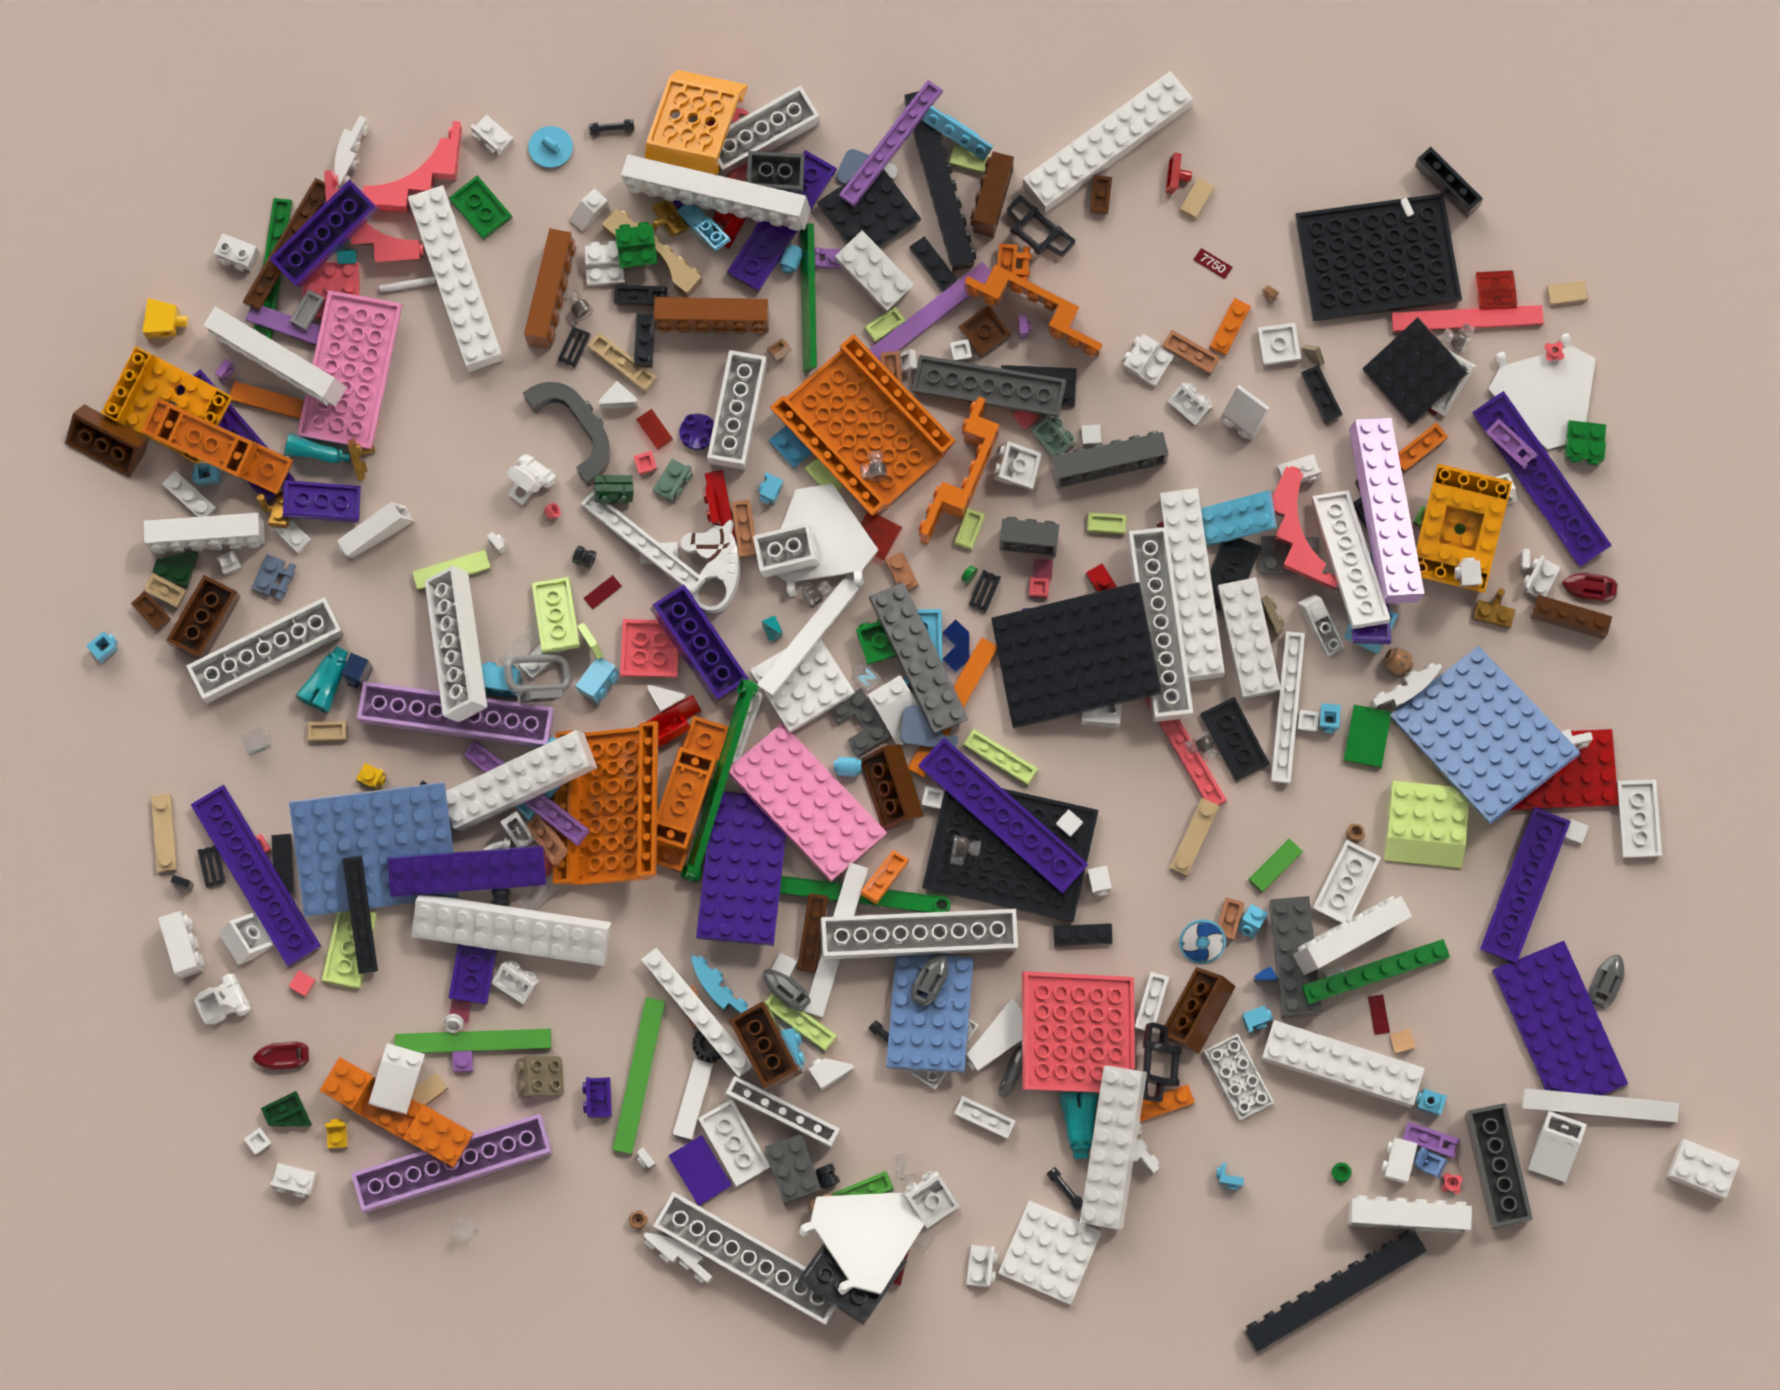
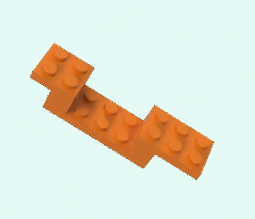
(1062, 320)
(217, 446)
(951, 498)
(686, 791)
(420, 1126)

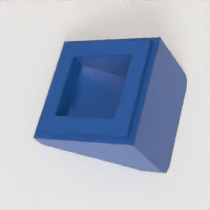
(1266, 975)

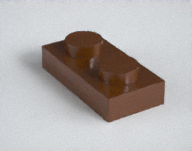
(1101, 194)
(151, 611)

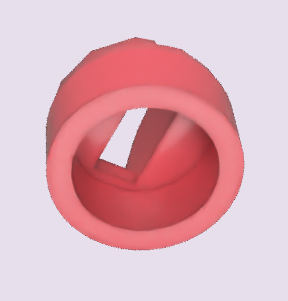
(552, 511)

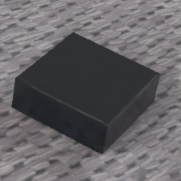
(182, 883)

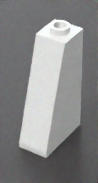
(375, 529)
(998, 1039)

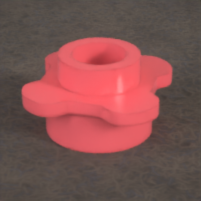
(1549, 351)
(1452, 1178)

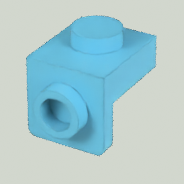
(1252, 921)
(1231, 1181)

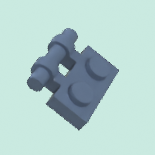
(269, 574)

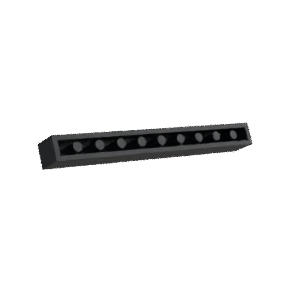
(943, 194)
(1334, 1291)

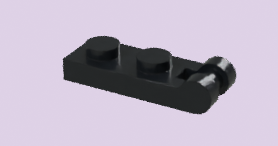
(637, 294)

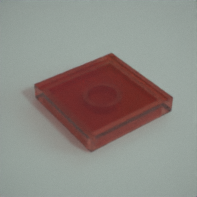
(881, 532)

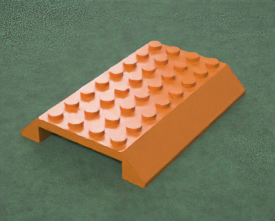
(862, 408)
(616, 807)

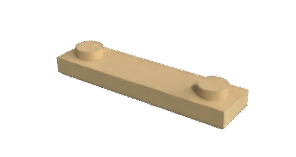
(621, 362)
(164, 833)
(1194, 837)

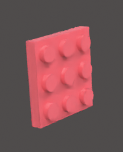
(334, 277)
(647, 650)

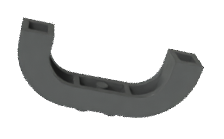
(554, 392)

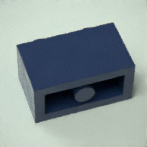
(356, 671)

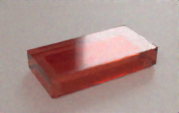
(654, 429)

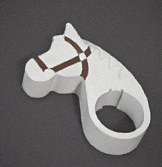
(722, 554)

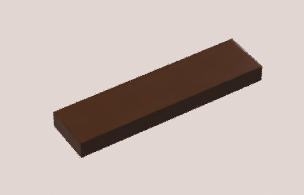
(811, 933)

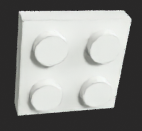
(1279, 344)

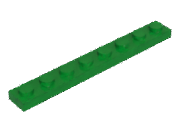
(1375, 971)

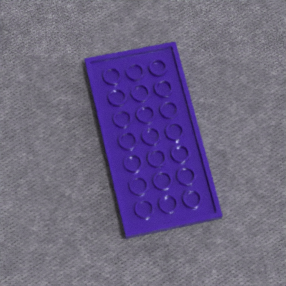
(741, 874)
(1559, 1023)

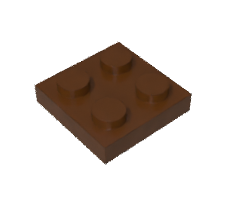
(984, 331)

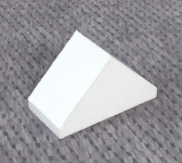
(618, 397)
(664, 698)
(517, 830)

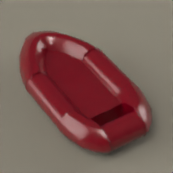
(1591, 586)
(282, 1055)

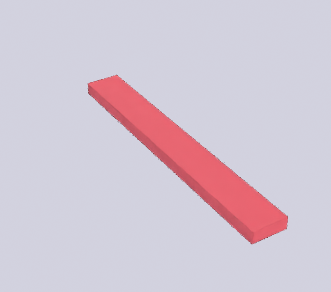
(1474, 317)
(1193, 762)

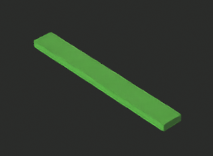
(475, 1040)
(639, 1075)

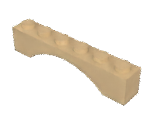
(684, 278)

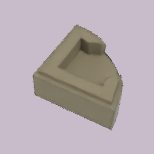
(1314, 354)

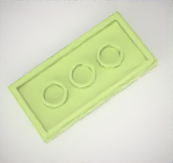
(555, 615)
(341, 958)

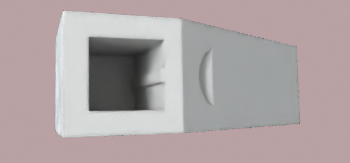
(1321, 624)

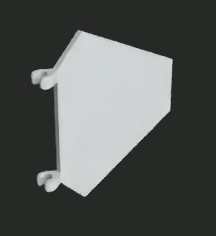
(1548, 391)
(838, 536)
(865, 1235)

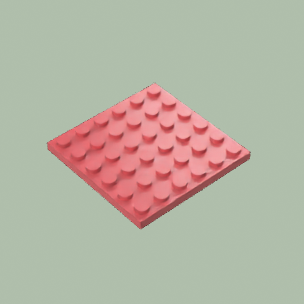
(1075, 1029)

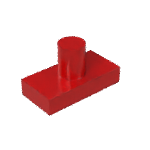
(1175, 173)
(1100, 578)

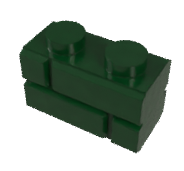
(613, 489)

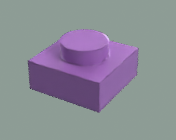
(1024, 326)
(225, 370)
(463, 1061)

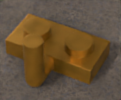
(669, 218)
(355, 452)
(276, 510)
(1493, 612)

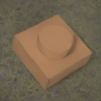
(779, 349)

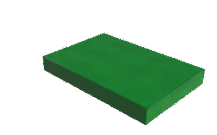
(480, 207)
(1367, 736)

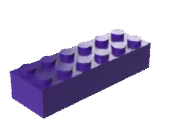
(324, 233)
(698, 643)

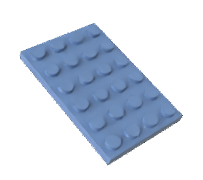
(934, 1034)

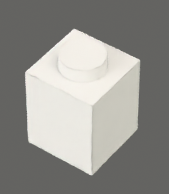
(1099, 881)

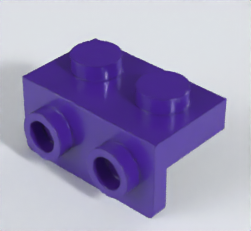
(597, 1097)

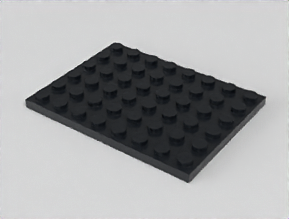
(1377, 258)
(1076, 655)
(999, 873)

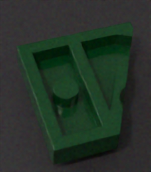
(177, 568)
(287, 1112)

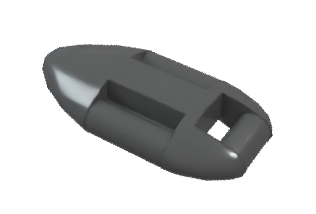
(930, 980)
(1607, 981)
(786, 989)
(1012, 1073)

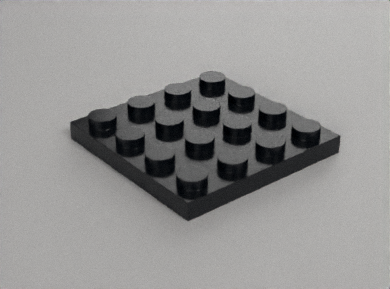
(880, 213)
(1415, 370)
(824, 1278)

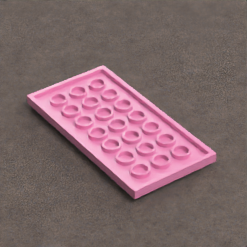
(356, 350)
(806, 802)

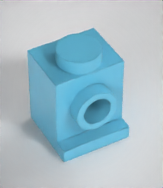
(201, 469)
(770, 489)
(97, 644)
(1329, 711)
(1257, 1018)
(1435, 1108)

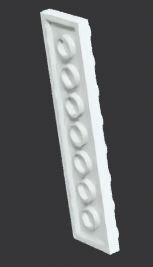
(1350, 559)

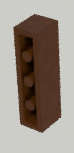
(1571, 617)

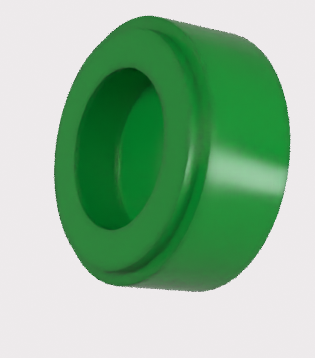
(969, 574)
(1341, 1172)

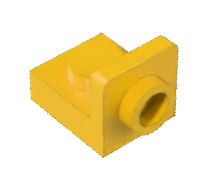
(371, 776)
(336, 1134)

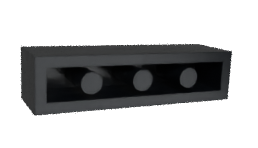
(1448, 182)

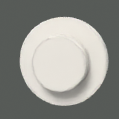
(453, 1023)

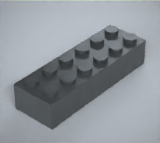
(1109, 459)
(1290, 929)
(1498, 1166)

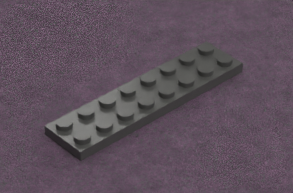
(996, 385)
(918, 658)

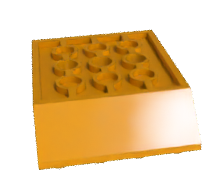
(694, 143)
(152, 377)

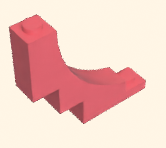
(440, 165)
(385, 247)
(1301, 557)

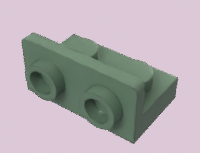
(1053, 435)
(672, 480)

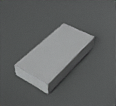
(307, 310)

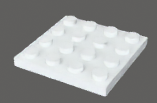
(810, 690)
(1049, 1252)

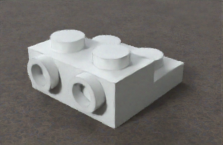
(603, 264)
(1147, 360)
(1016, 465)
(931, 1198)

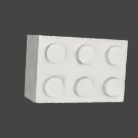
(786, 550)
(181, 944)
(1703, 1169)

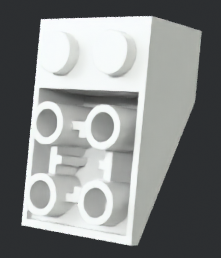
(1557, 1146)

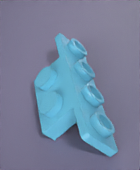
(958, 132)

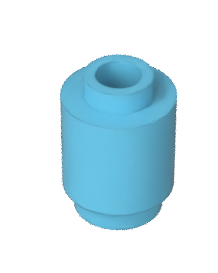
(791, 259)
(847, 766)

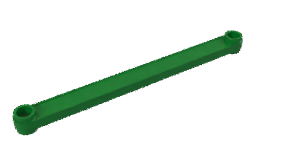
(747, 690)
(891, 899)

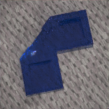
(958, 636)

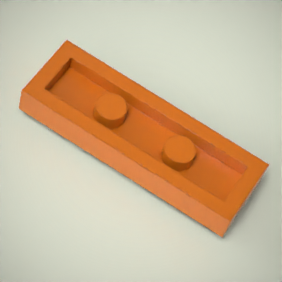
(1230, 327)
(1421, 446)
(884, 877)
(1172, 1100)

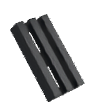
(568, 361)
(990, 576)
(207, 850)

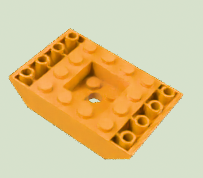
(1463, 499)

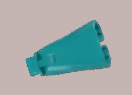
(304, 447)
(323, 683)
(1079, 1120)

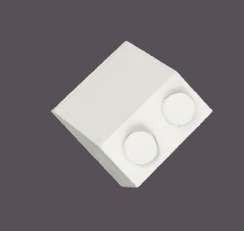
(246, 938)

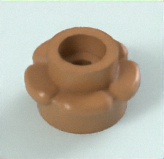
(1270, 293)
(1360, 832)
(638, 1225)

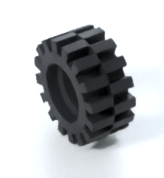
(700, 1052)

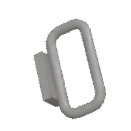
(538, 693)

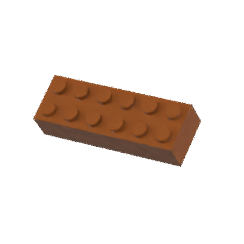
(549, 289)
(711, 315)

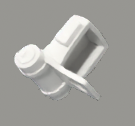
(530, 476)
(220, 1001)

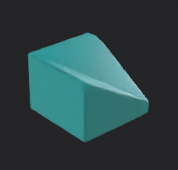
(346, 255)
(772, 628)

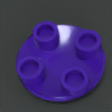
(696, 431)

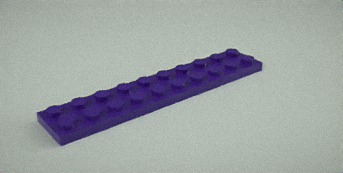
(1547, 484)
(1003, 815)
(256, 875)

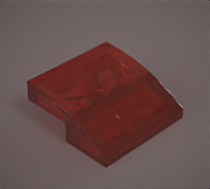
(1496, 290)

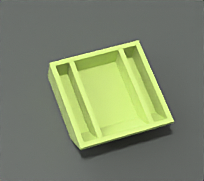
(1426, 824)

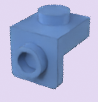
(1430, 1163)

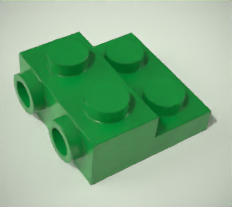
(636, 245)
(1585, 442)
(874, 642)

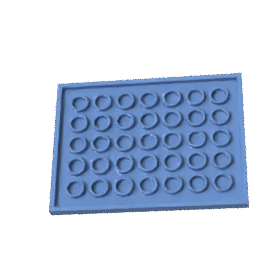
(1484, 735)
(369, 825)

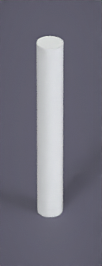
(407, 284)

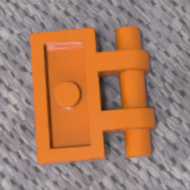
(1007, 259)

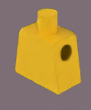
(162, 319)

